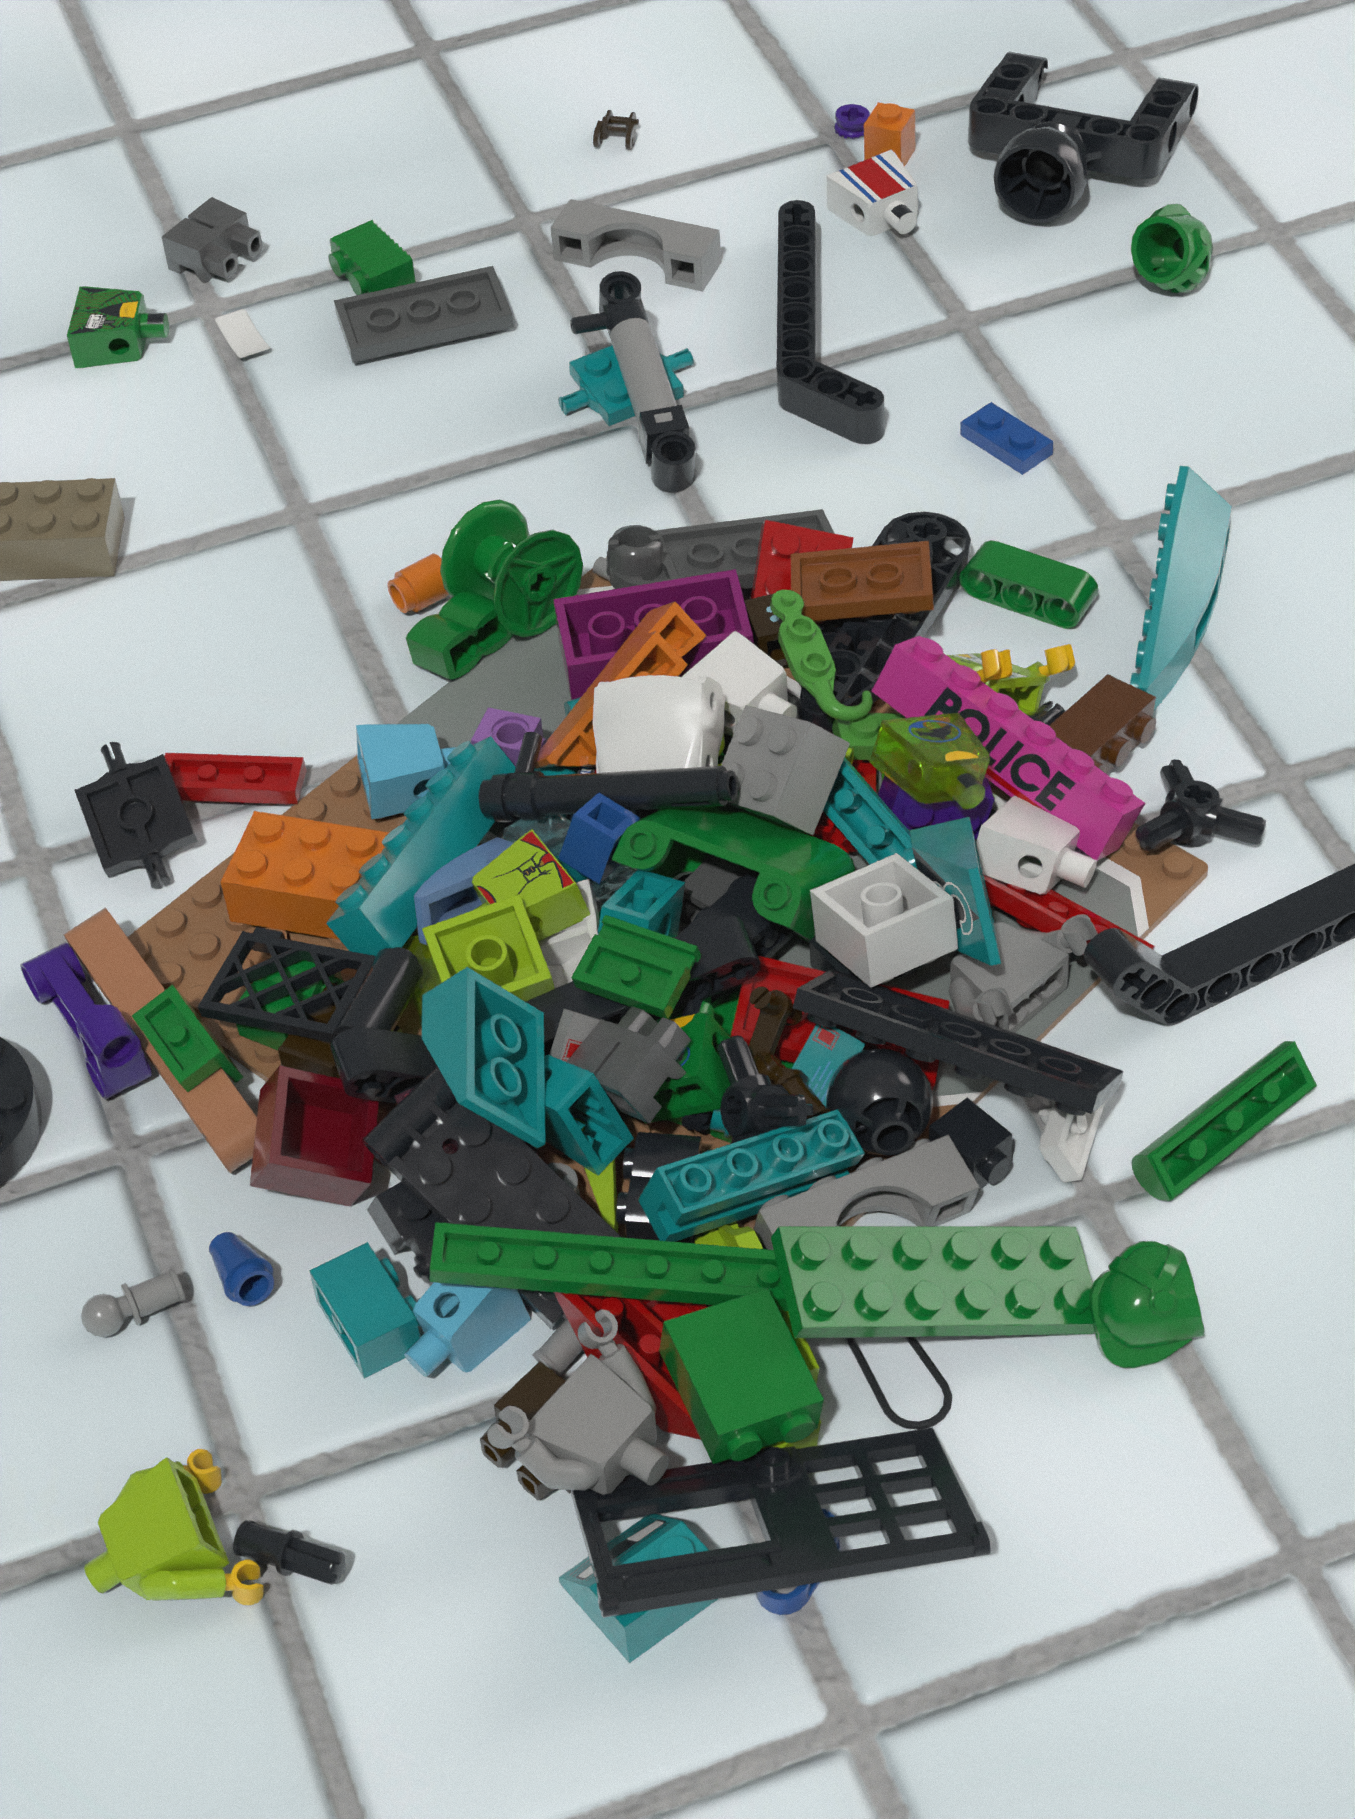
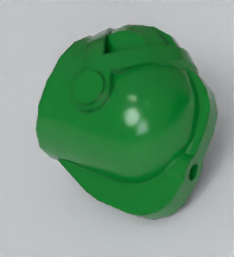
(1172, 249)
(1145, 1305)

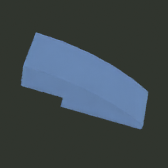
(450, 887)

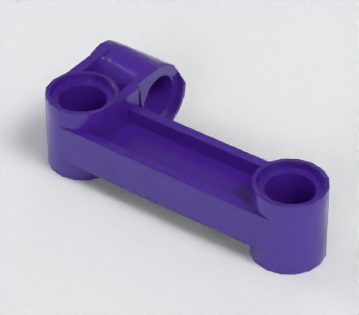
(108, 1041)

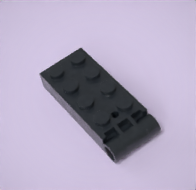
(486, 1182)

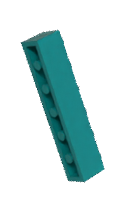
(437, 829)

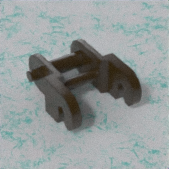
(605, 126)

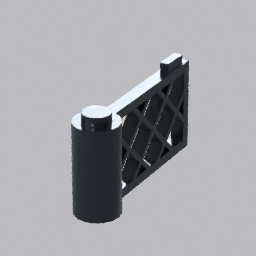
(369, 999)

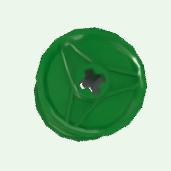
(517, 570)

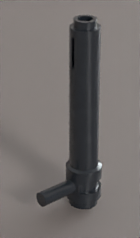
(535, 796)

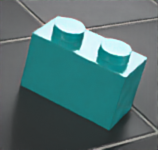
(366, 1308)

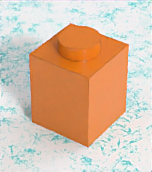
(890, 129)

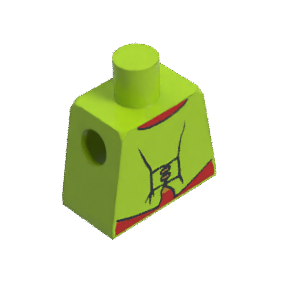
(539, 878)

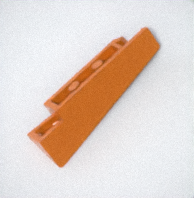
(650, 649)

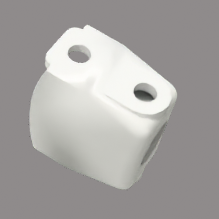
(657, 723)

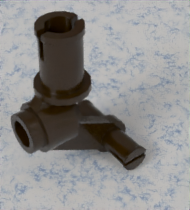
(774, 1013)

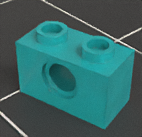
(647, 902)

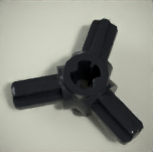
(1194, 814)
(752, 1101)

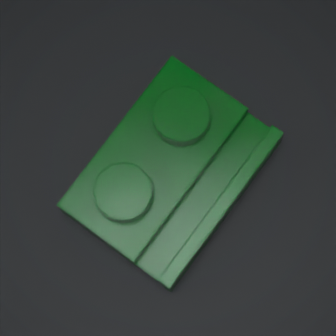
(636, 967)

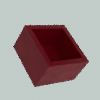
(312, 1138)

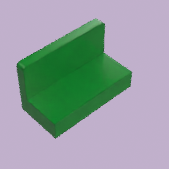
(183, 1039)

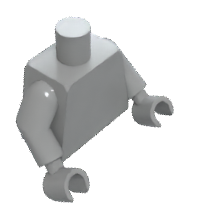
(1026, 980)
(592, 1426)

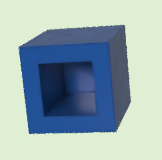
(595, 836)

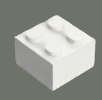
(884, 920)

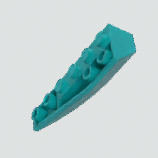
(1187, 582)

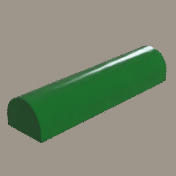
(1223, 1122)

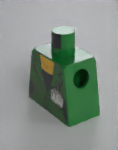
(111, 327)

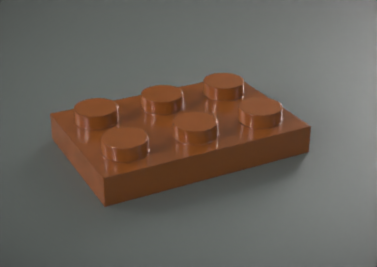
(864, 581)

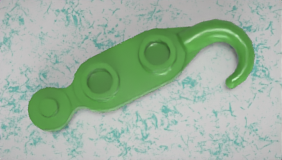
(810, 657)

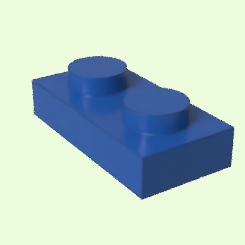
(1006, 438)

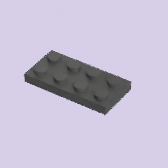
(423, 314)

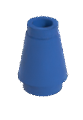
(242, 1271)

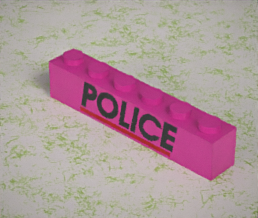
(1022, 752)

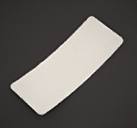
(241, 333)

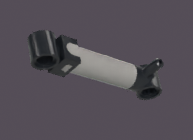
(660, 420)

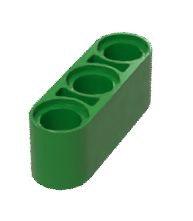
(1029, 584)

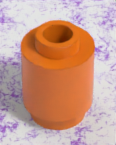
(418, 585)

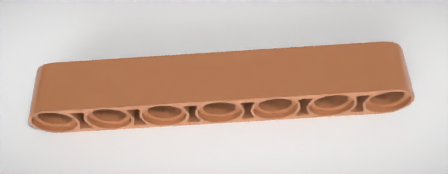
(129, 985)

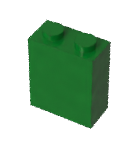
(741, 1376)

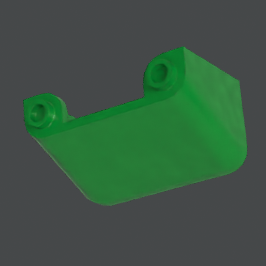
(788, 860)

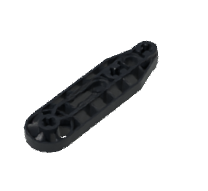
(866, 643)

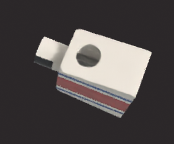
(874, 195)

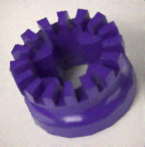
(851, 120)

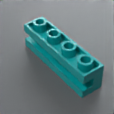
(744, 1175)

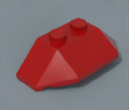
(640, 1332)

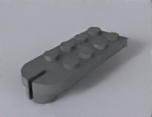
(649, 556)

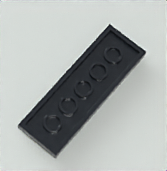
(968, 1044)

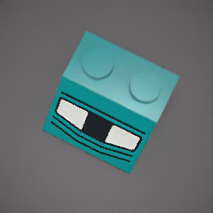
(646, 1540)

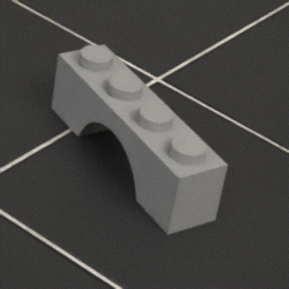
(593, 232)
(921, 1184)

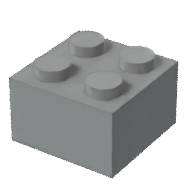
(783, 767)

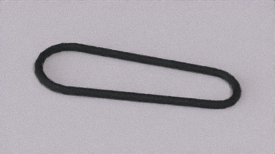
(881, 1398)

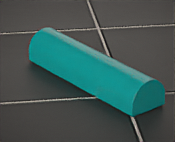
(865, 817)

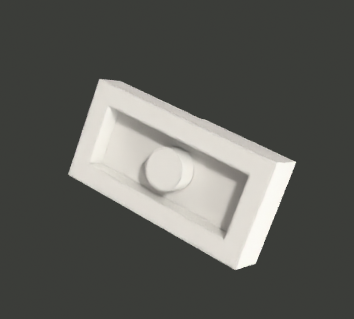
(1068, 1140)

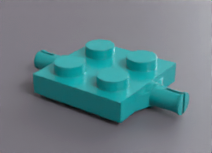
(604, 387)

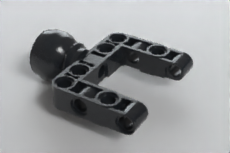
(1051, 148)

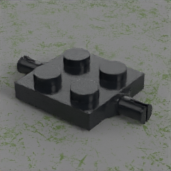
(135, 815)

